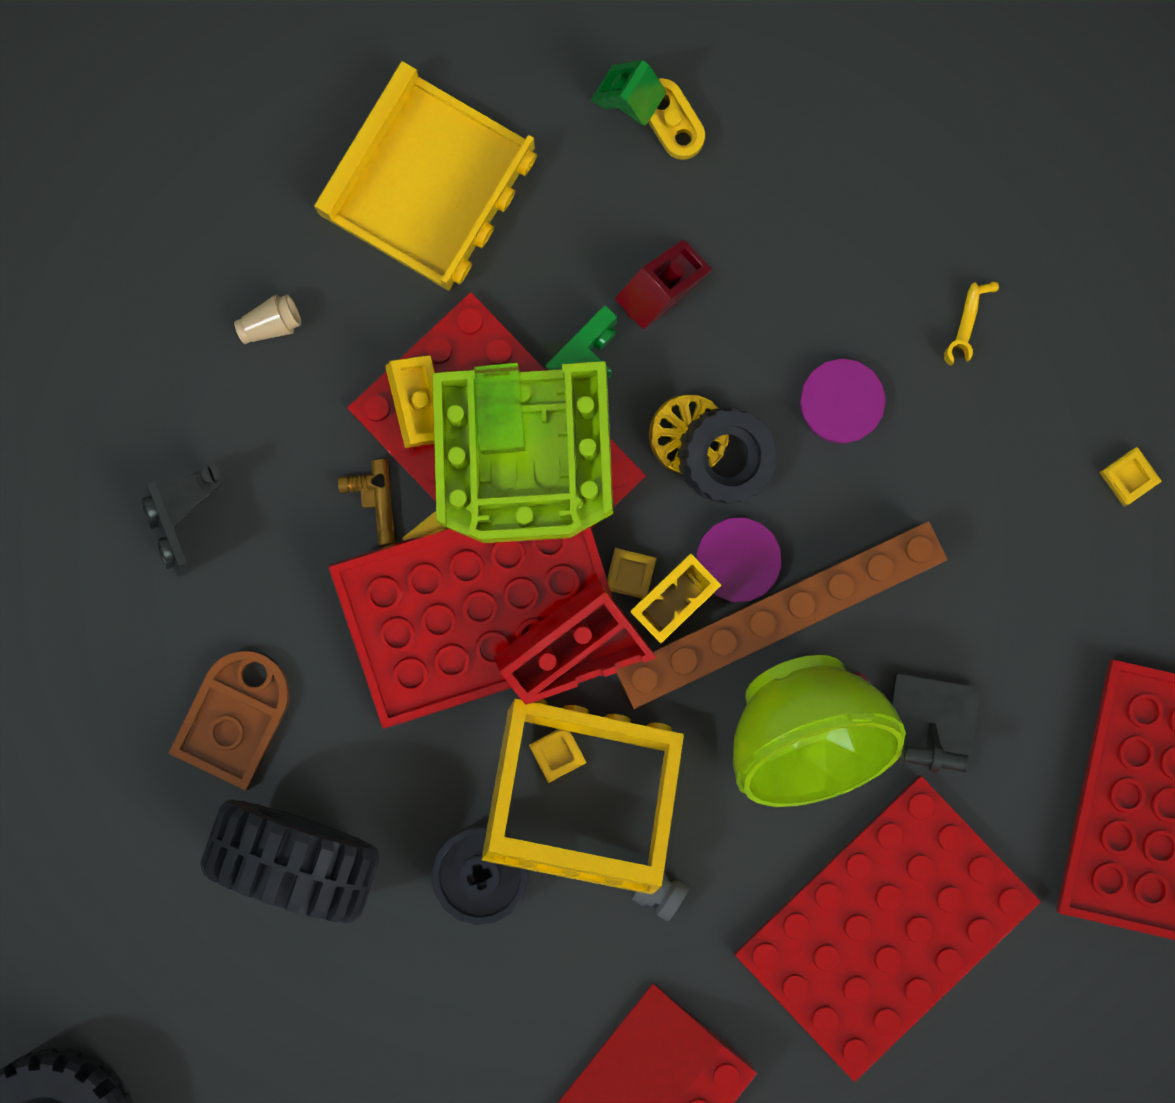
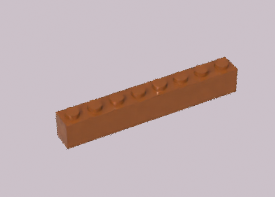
(782, 614)

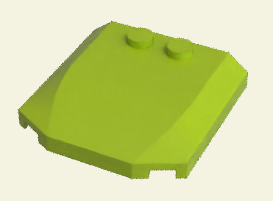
(533, 494)

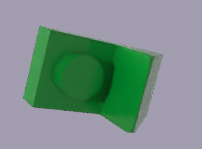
(632, 89)
(595, 333)

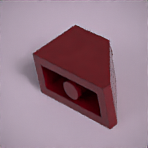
(662, 284)

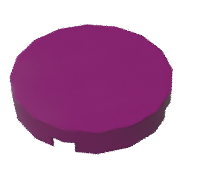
(842, 401)
(741, 558)

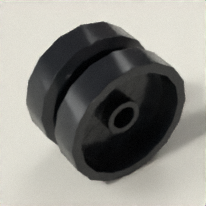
(466, 896)

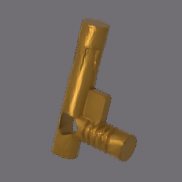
(374, 497)

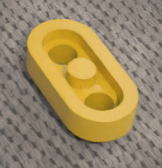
(677, 119)

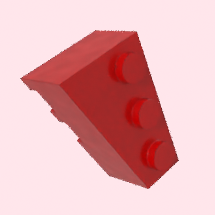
(572, 645)

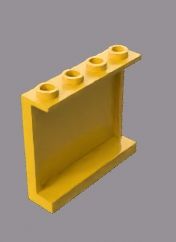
(425, 178)

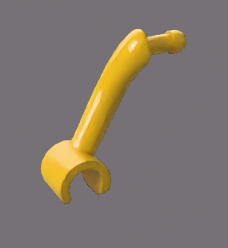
(968, 320)

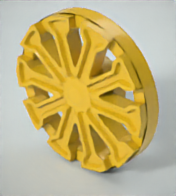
(680, 427)

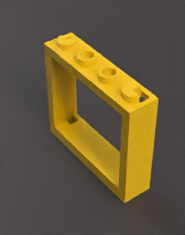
(568, 862)

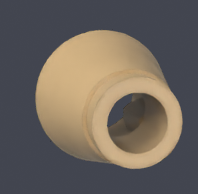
(270, 319)

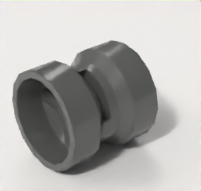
(665, 899)

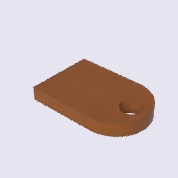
(232, 721)

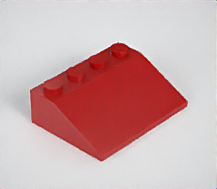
(662, 1058)

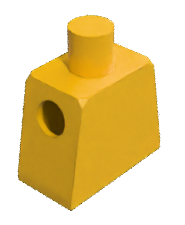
(675, 598)

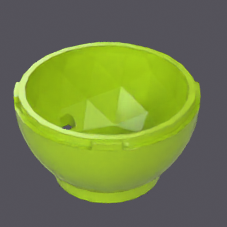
(813, 733)

